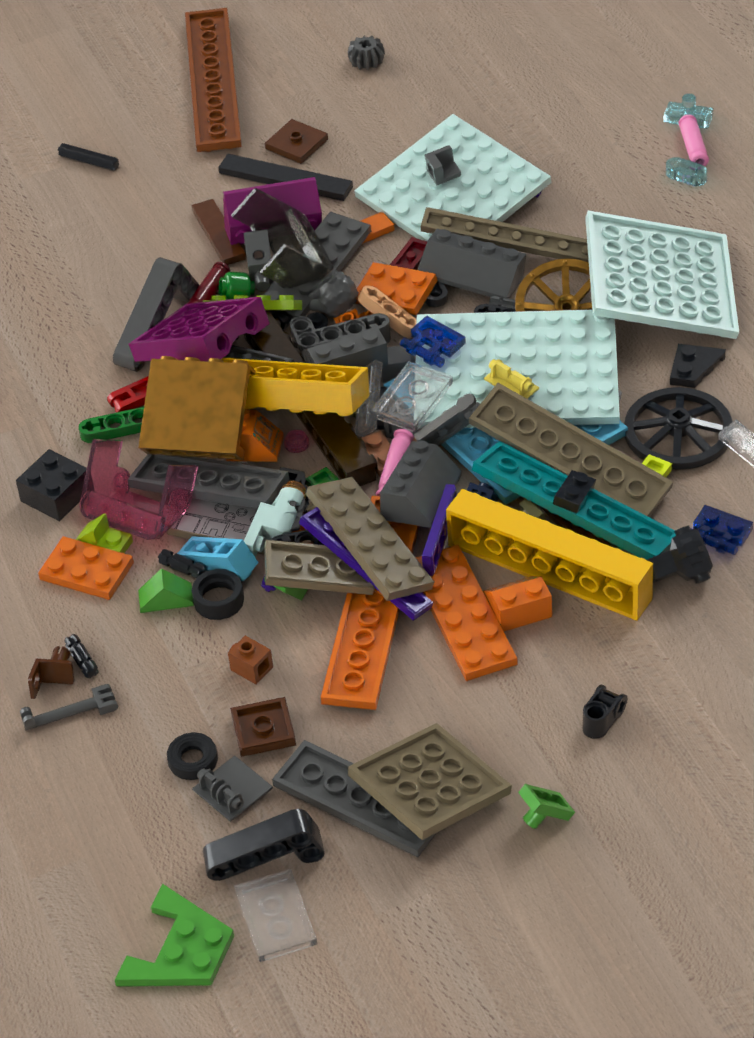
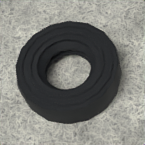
(189, 742)

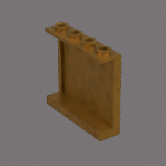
(195, 408)

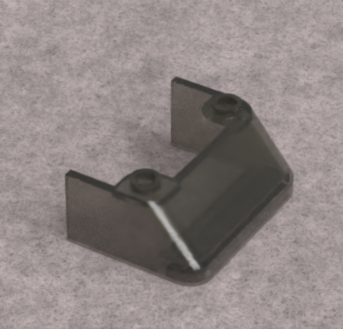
(291, 237)

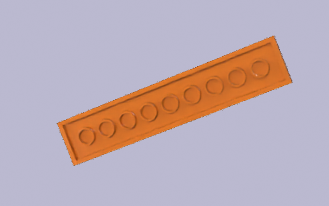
(364, 641)

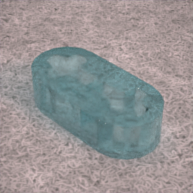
(686, 171)

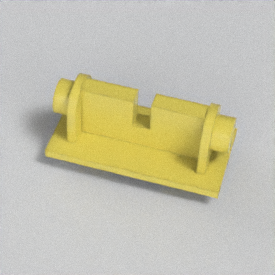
(511, 379)

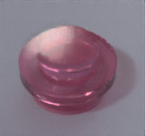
(296, 441)

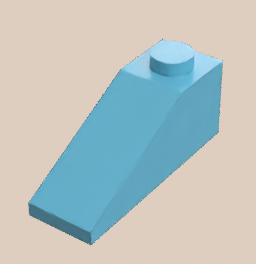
(221, 554)

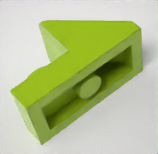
(100, 534)

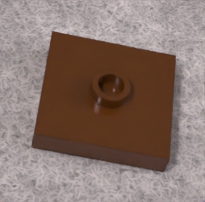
(296, 141)
(263, 726)

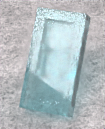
(688, 107)

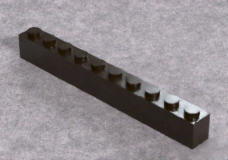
(328, 430)

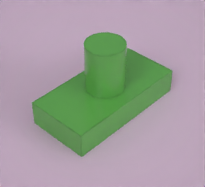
(544, 804)

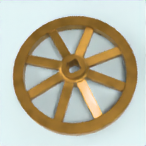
(563, 302)

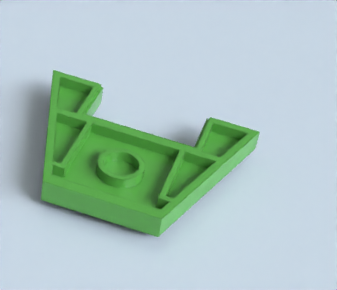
(190, 951)

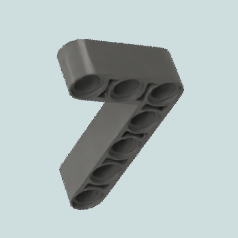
(164, 282)

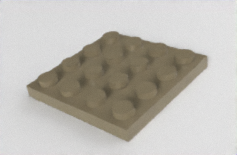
(429, 781)

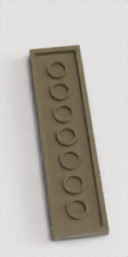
(567, 448)

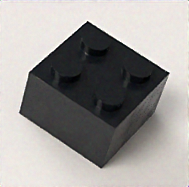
(52, 485)

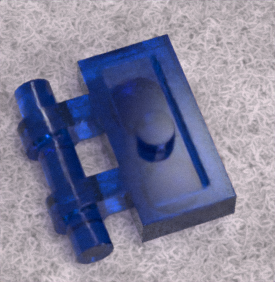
(435, 335)
(722, 529)

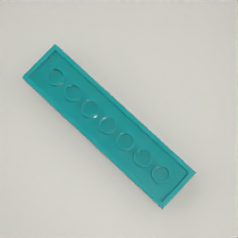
(598, 514)

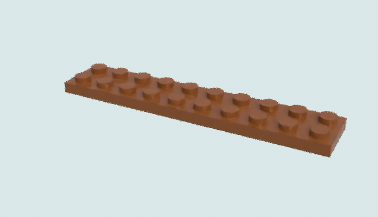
(212, 80)

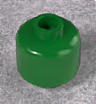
(236, 284)

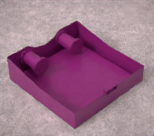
(201, 330)

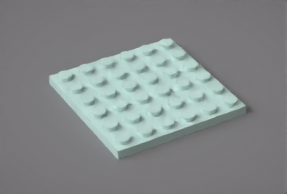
(490, 185)
(661, 275)

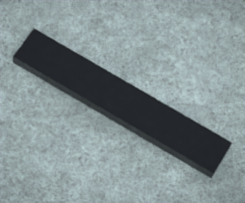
(273, 173)

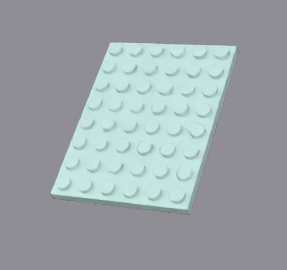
(562, 351)

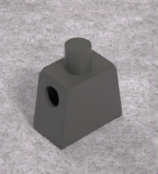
(255, 242)

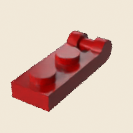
(130, 396)

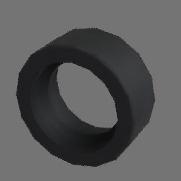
(217, 609)

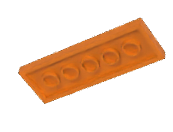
(467, 618)

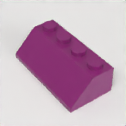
(299, 194)

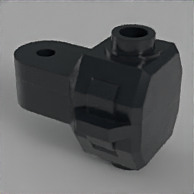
(686, 558)

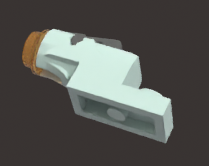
(278, 518)

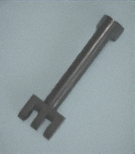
(102, 699)

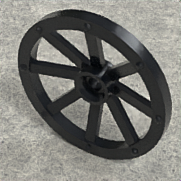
(678, 424)

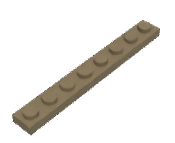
(507, 235)

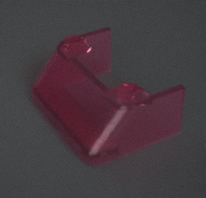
(108, 492)

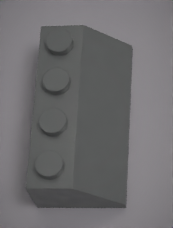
(473, 264)
(418, 485)

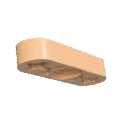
(378, 302)

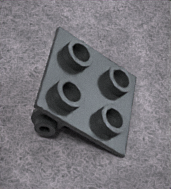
(231, 787)

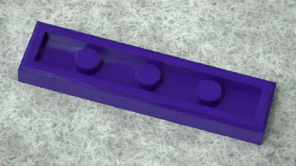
(438, 532)

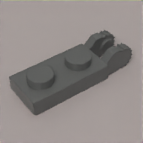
(449, 421)

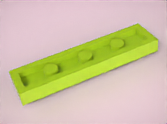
(285, 302)

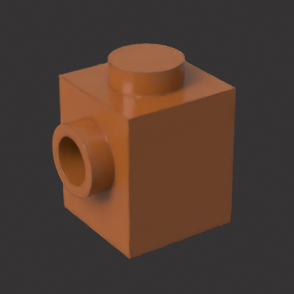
(250, 659)

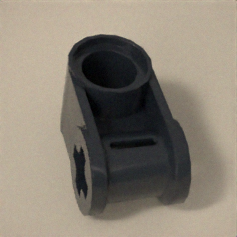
(602, 712)

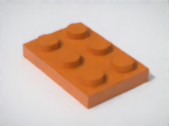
(402, 285)
(86, 567)

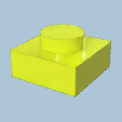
(658, 465)

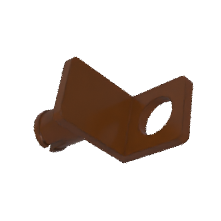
(51, 670)

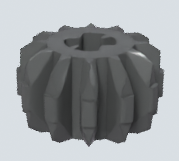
(366, 52)

